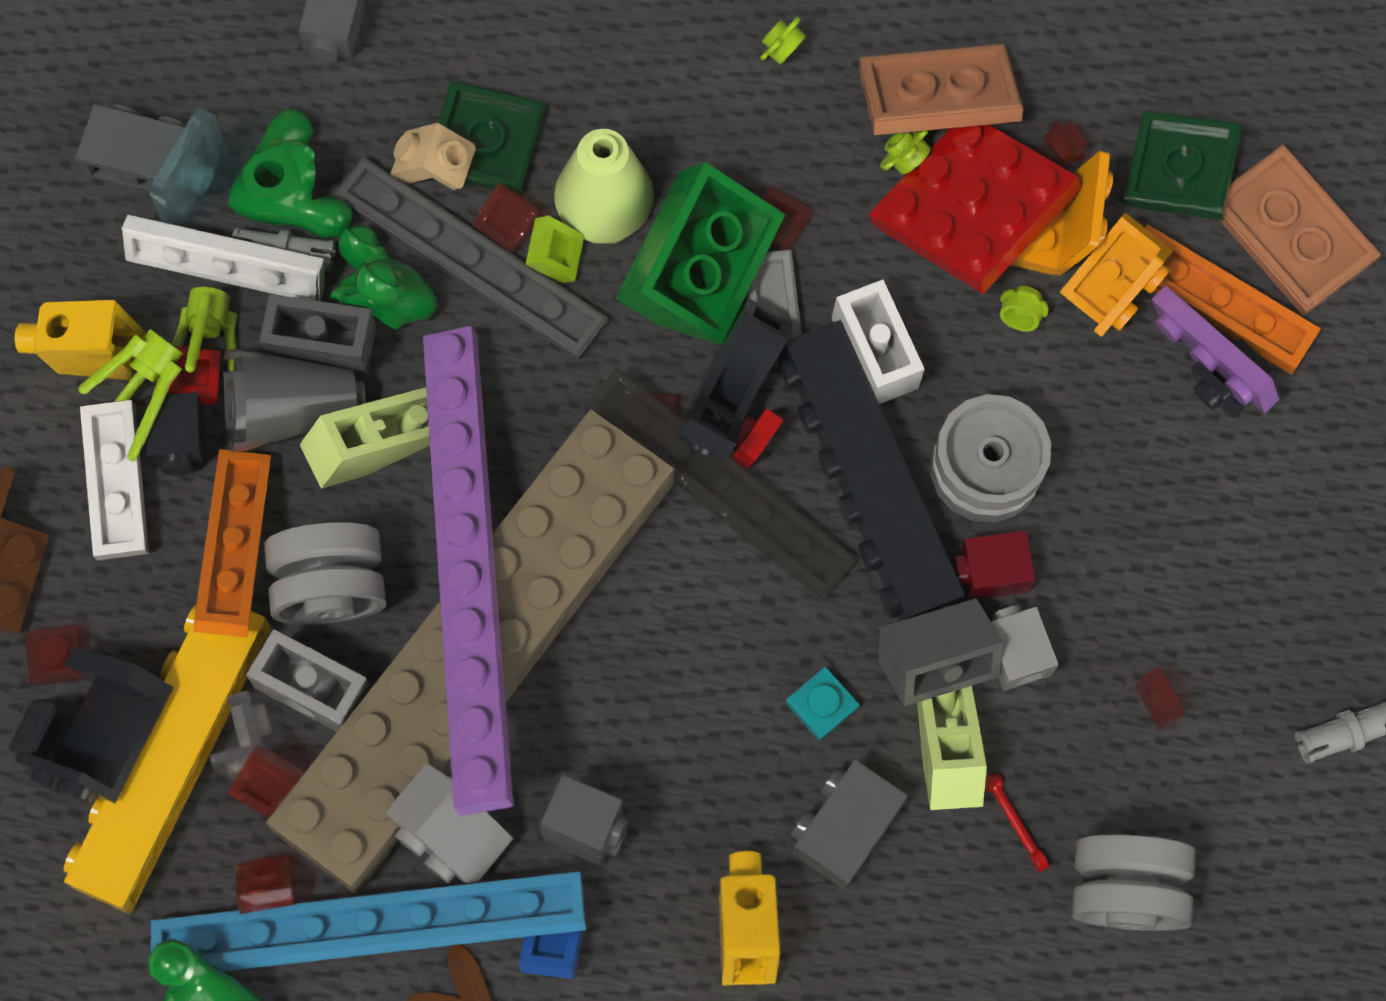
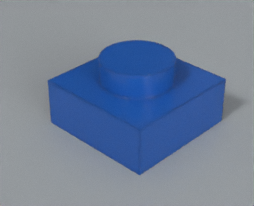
(551, 954)

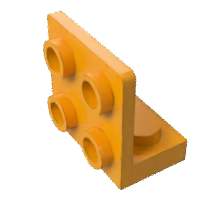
(1077, 227)

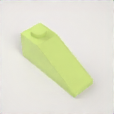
(367, 437)
(952, 750)

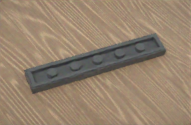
(472, 259)

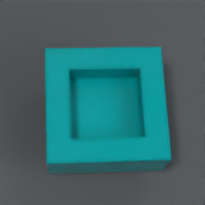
(822, 704)

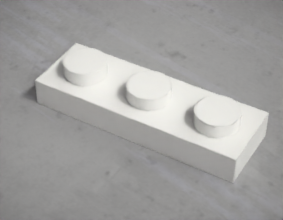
(113, 481)

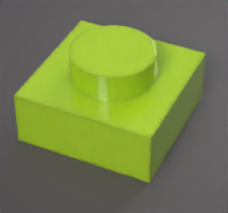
(554, 249)

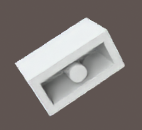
(880, 340)

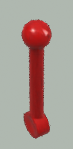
(994, 785)

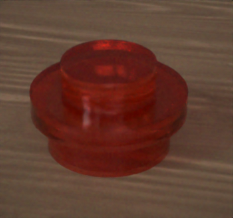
(1066, 143)

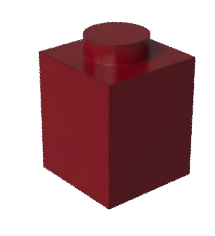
(995, 565)

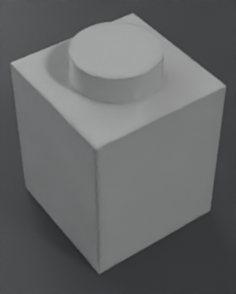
(1026, 647)

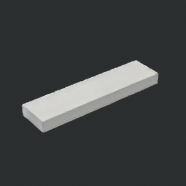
(223, 259)

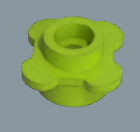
(782, 40)
(905, 151)

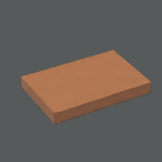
(940, 89)
(1295, 230)

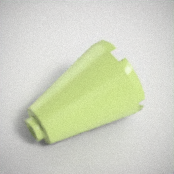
(604, 189)

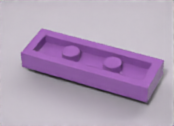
(1214, 351)

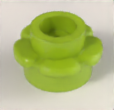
(1022, 308)

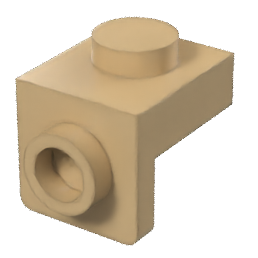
(434, 154)

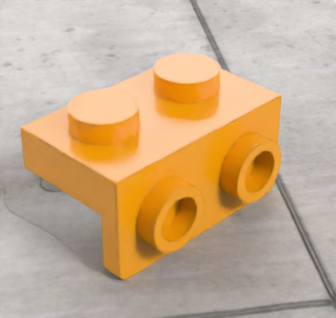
(1116, 273)

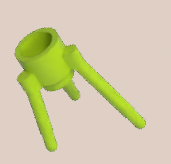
(204, 318)
(152, 359)

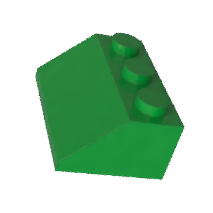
(700, 255)

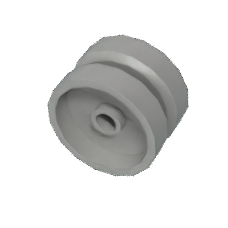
(995, 428)
(325, 573)
(1133, 882)

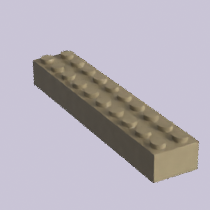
(545, 566)

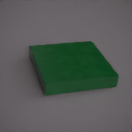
(499, 127)
(1182, 165)

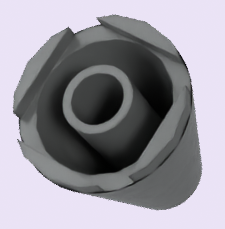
(281, 396)

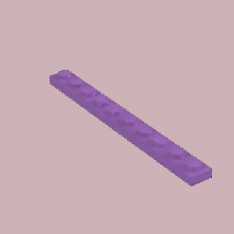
(467, 574)

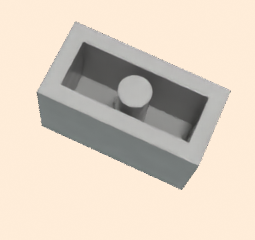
(454, 843)

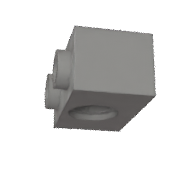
(307, 681)

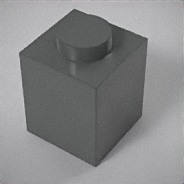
(331, 28)

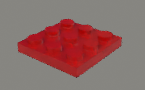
(975, 203)

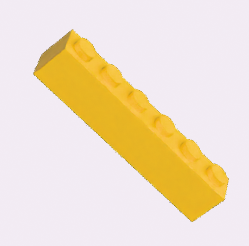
(133, 831)

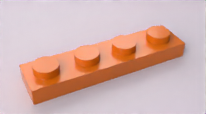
(1236, 307)
(232, 544)

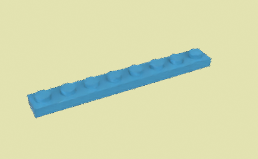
(382, 922)

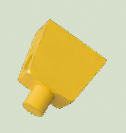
(79, 336)
(748, 922)

